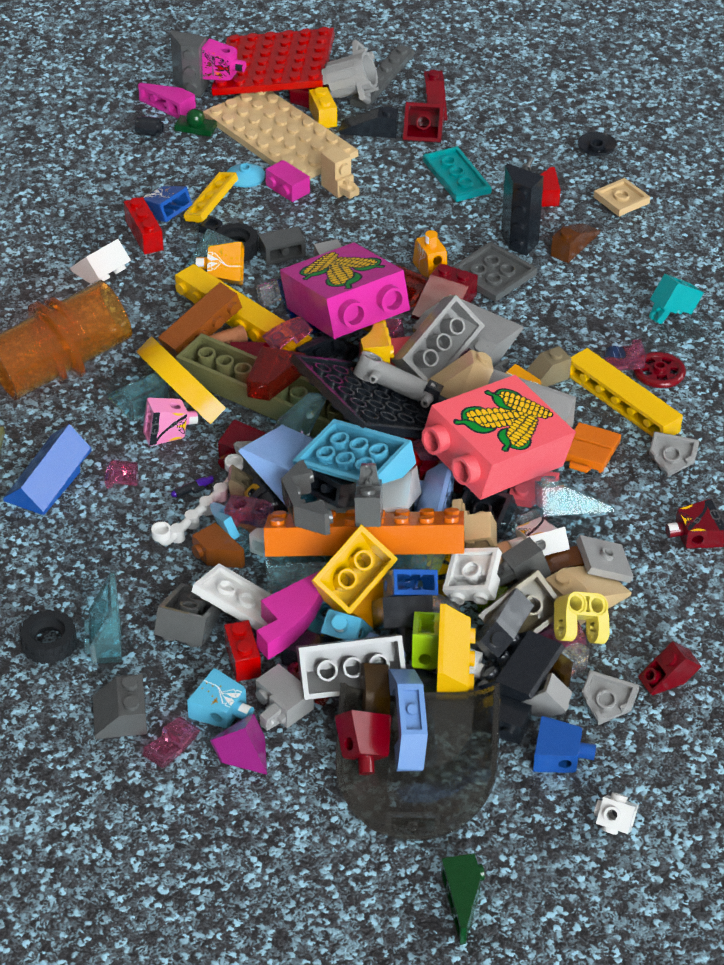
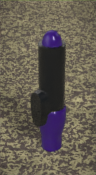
(194, 487)

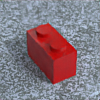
(242, 650)

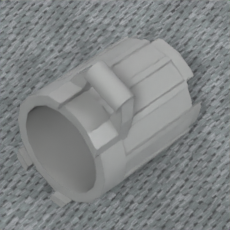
(352, 74)

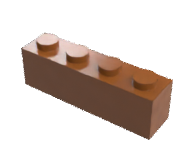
(204, 318)

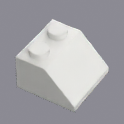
(102, 262)

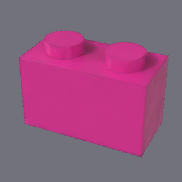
(287, 180)

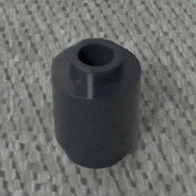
(149, 126)

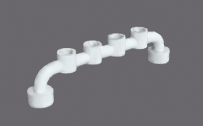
(167, 534)

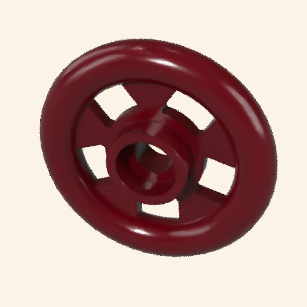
(661, 370)

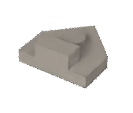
(673, 452)
(608, 696)

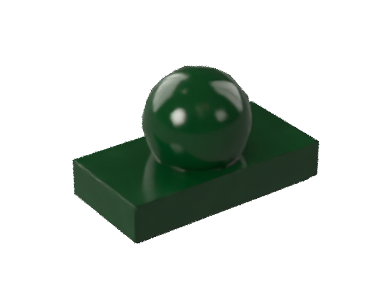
(195, 123)

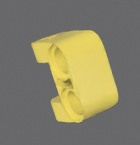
(596, 617)

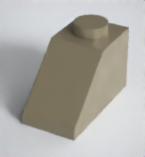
(551, 366)

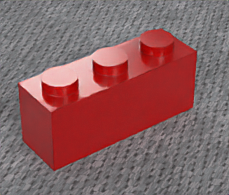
(143, 225)

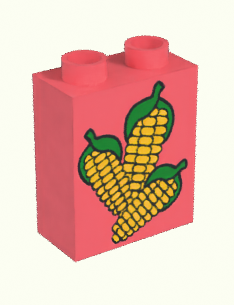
(497, 436)

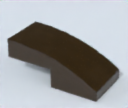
(375, 687)

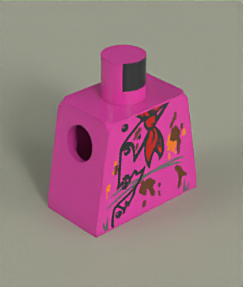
(220, 61)

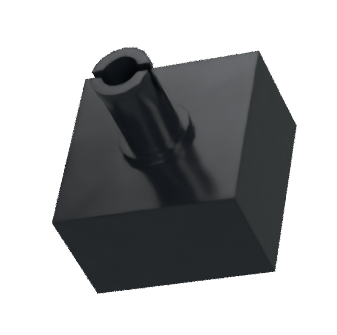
(398, 615)

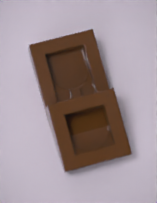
(564, 559)

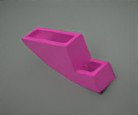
(287, 616)

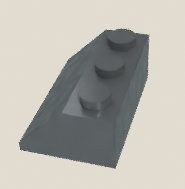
(187, 62)

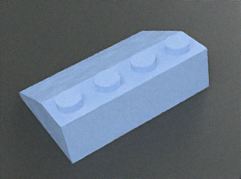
(273, 455)

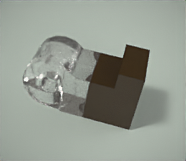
(571, 662)

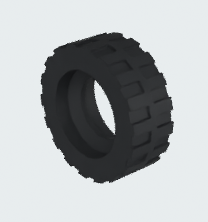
(242, 233)
(52, 651)

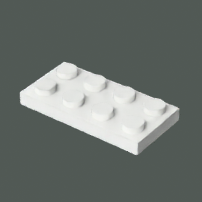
(232, 594)

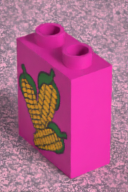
(345, 290)

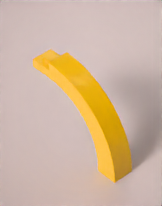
(181, 380)

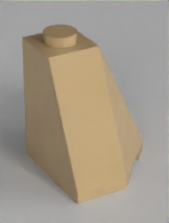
(465, 374)

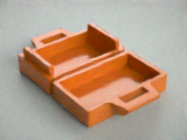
(592, 448)

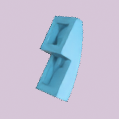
(224, 520)

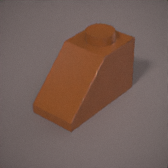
(217, 547)

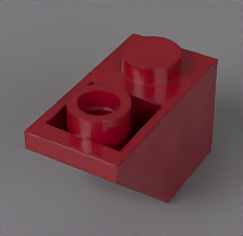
(669, 669)

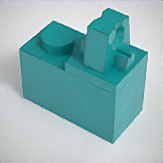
(673, 296)

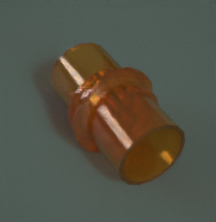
(61, 338)

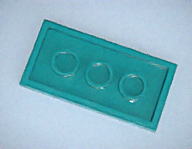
(457, 174)

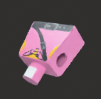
(166, 420)

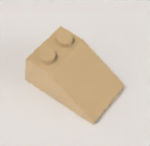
(577, 580)

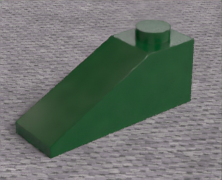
(462, 885)

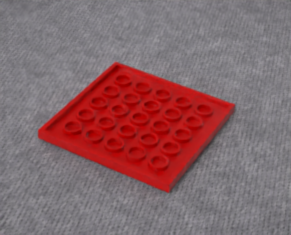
(278, 61)

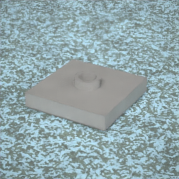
(604, 559)

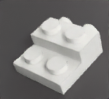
(473, 575)

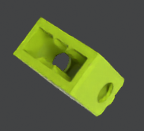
(425, 640)

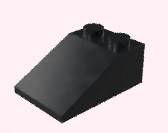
(500, 505)

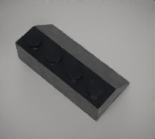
(521, 209)

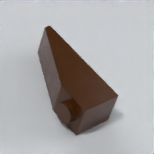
(572, 240)

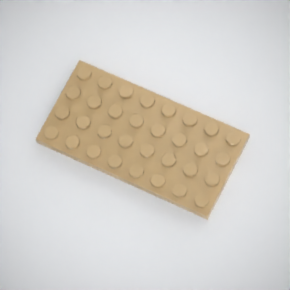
(276, 130)

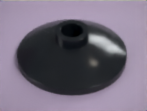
(597, 143)

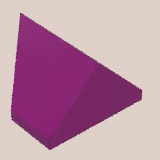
(242, 745)

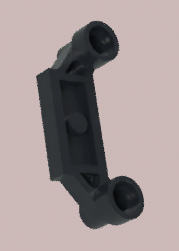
(327, 346)

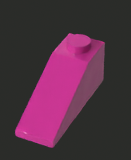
(168, 99)

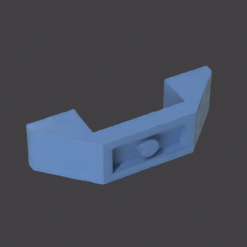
(411, 717)

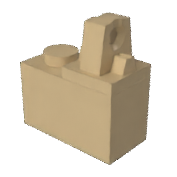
(337, 174)
(479, 527)

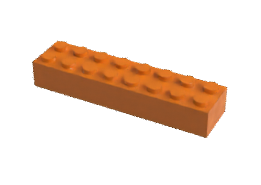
(399, 532)

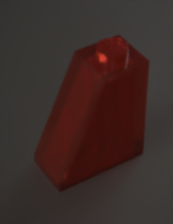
(271, 373)

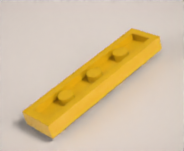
(210, 197)

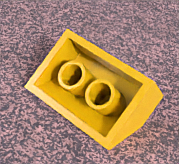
(353, 571)
(454, 651)

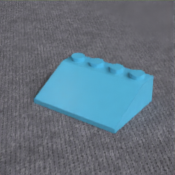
(345, 446)

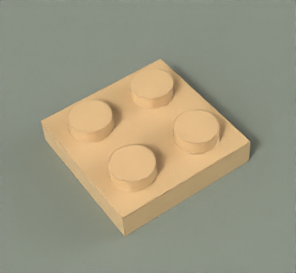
(621, 197)

